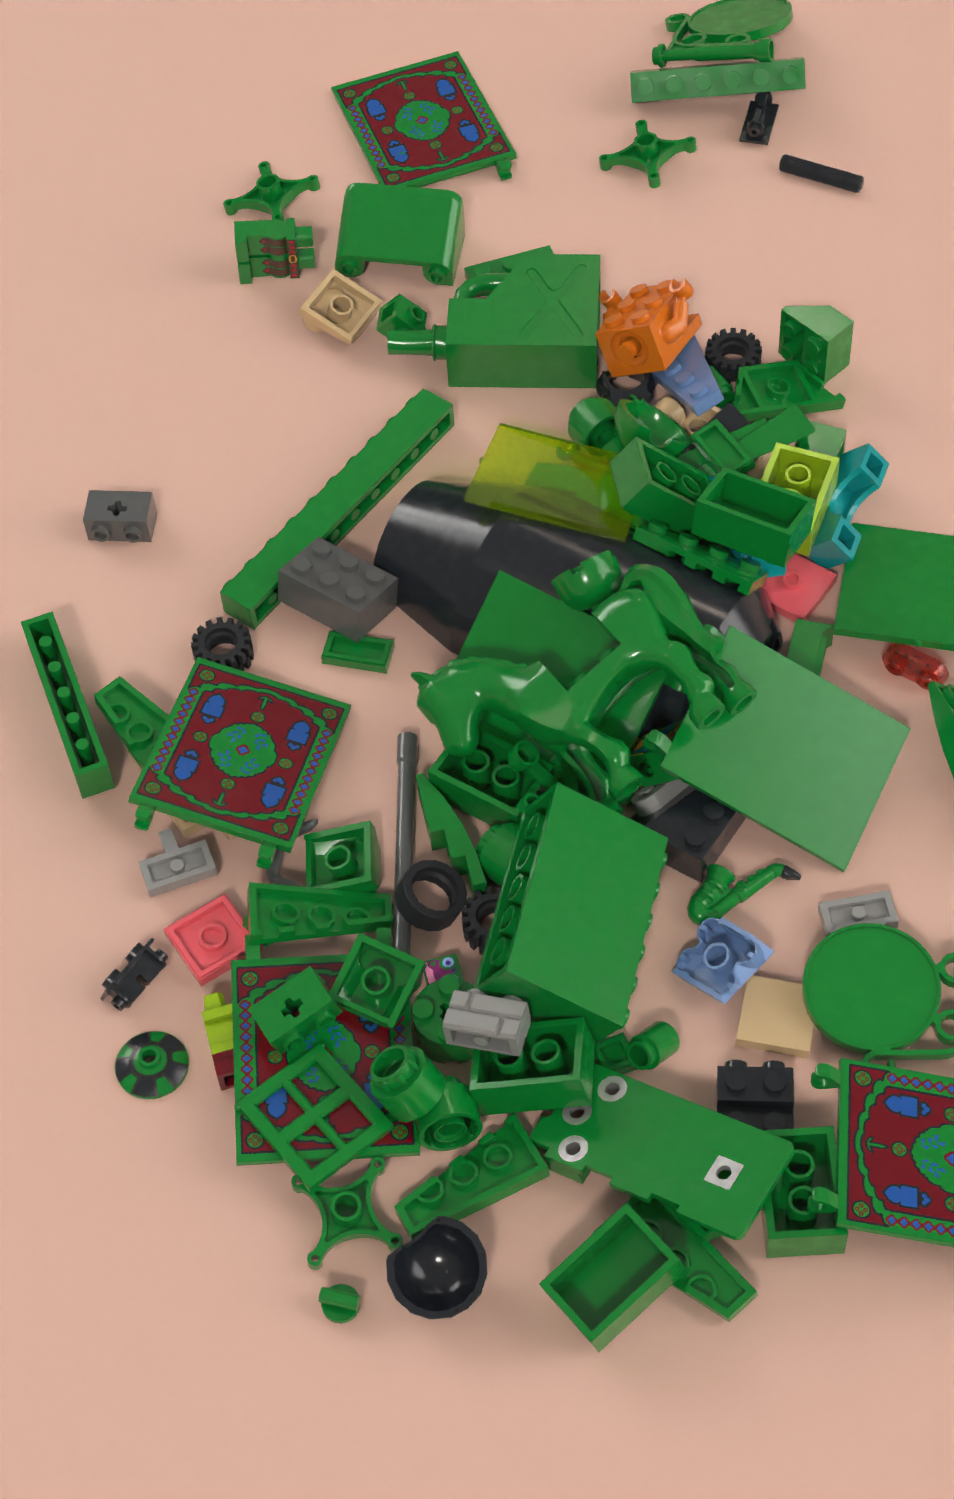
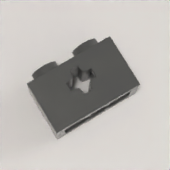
(120, 516)

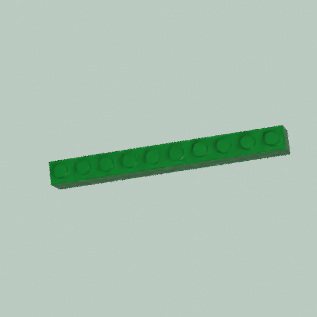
(340, 503)

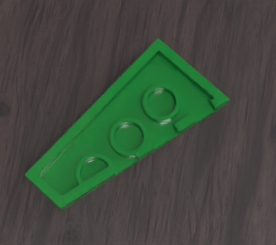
(132, 717)

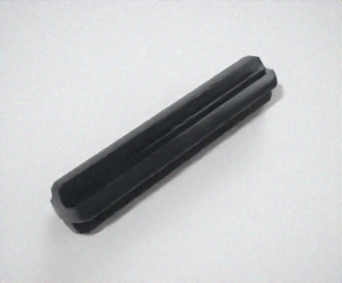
(821, 173)

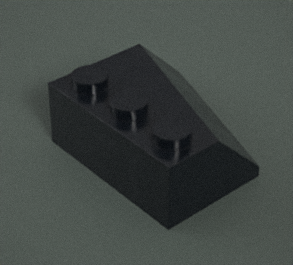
(695, 829)

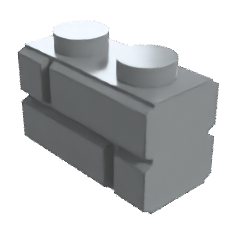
(487, 1022)

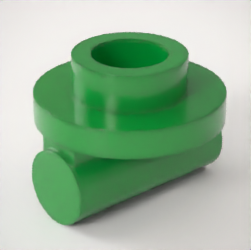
(340, 1303)

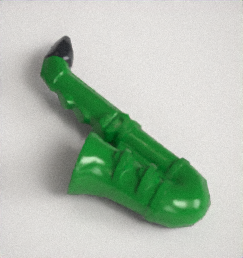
(717, 899)

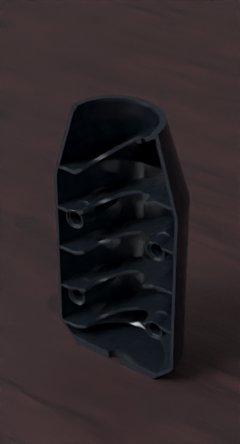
(453, 550)

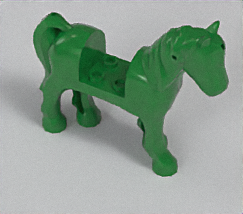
(652, 633)

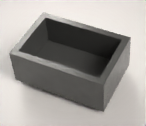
(337, 589)

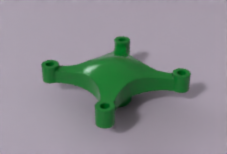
(647, 153)
(271, 193)
(347, 1213)

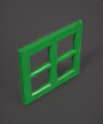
(314, 1115)

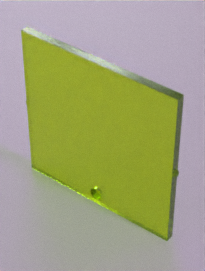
(550, 482)

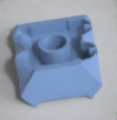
(721, 959)

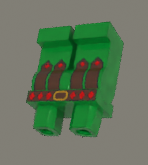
(272, 249)

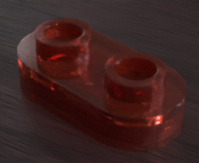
(914, 665)

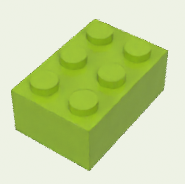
(808, 475)

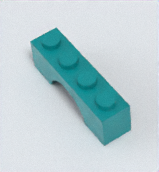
(858, 477)

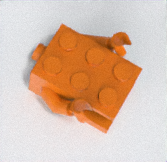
(646, 327)

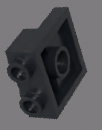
(757, 1094)

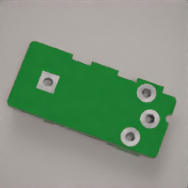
(666, 1151)

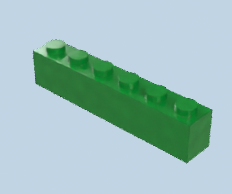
(717, 79)
(68, 705)

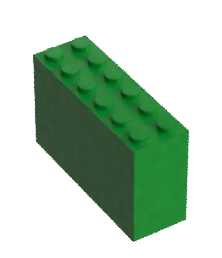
(573, 911)

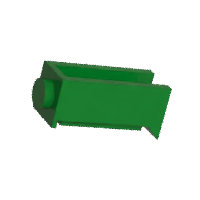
(810, 644)

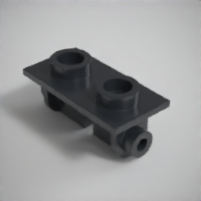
(759, 119)
(142, 963)

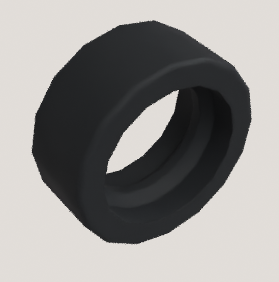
(445, 878)

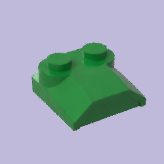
(344, 858)
(377, 981)

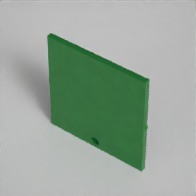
(899, 588)

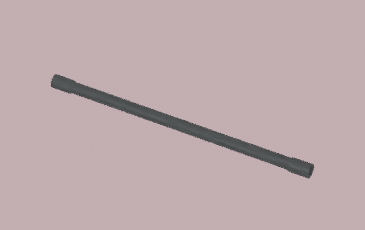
(406, 760)

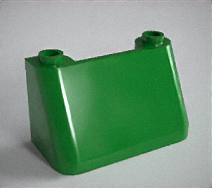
(401, 228)

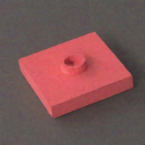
(800, 588)
(209, 939)

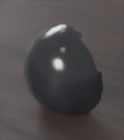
(438, 1270)

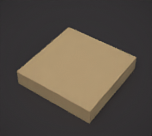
(774, 1018)

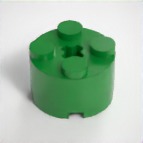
(428, 1019)

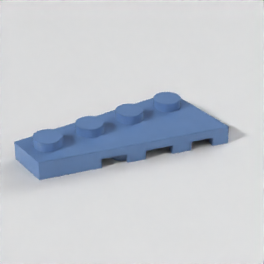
(691, 380)

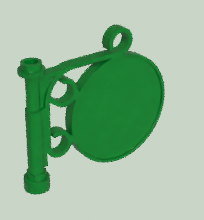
(728, 29)
(877, 993)

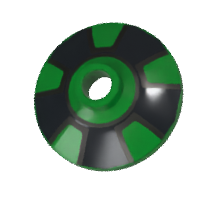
(153, 1078)

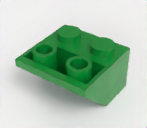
(816, 338)

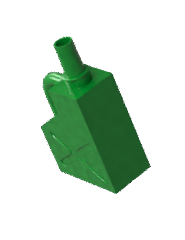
(525, 334)

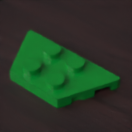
(775, 386)

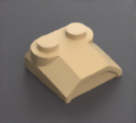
(339, 308)

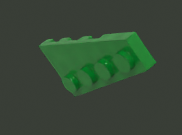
(698, 556)
(303, 913)
(484, 1176)
(708, 1274)

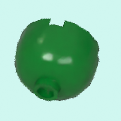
(589, 582)

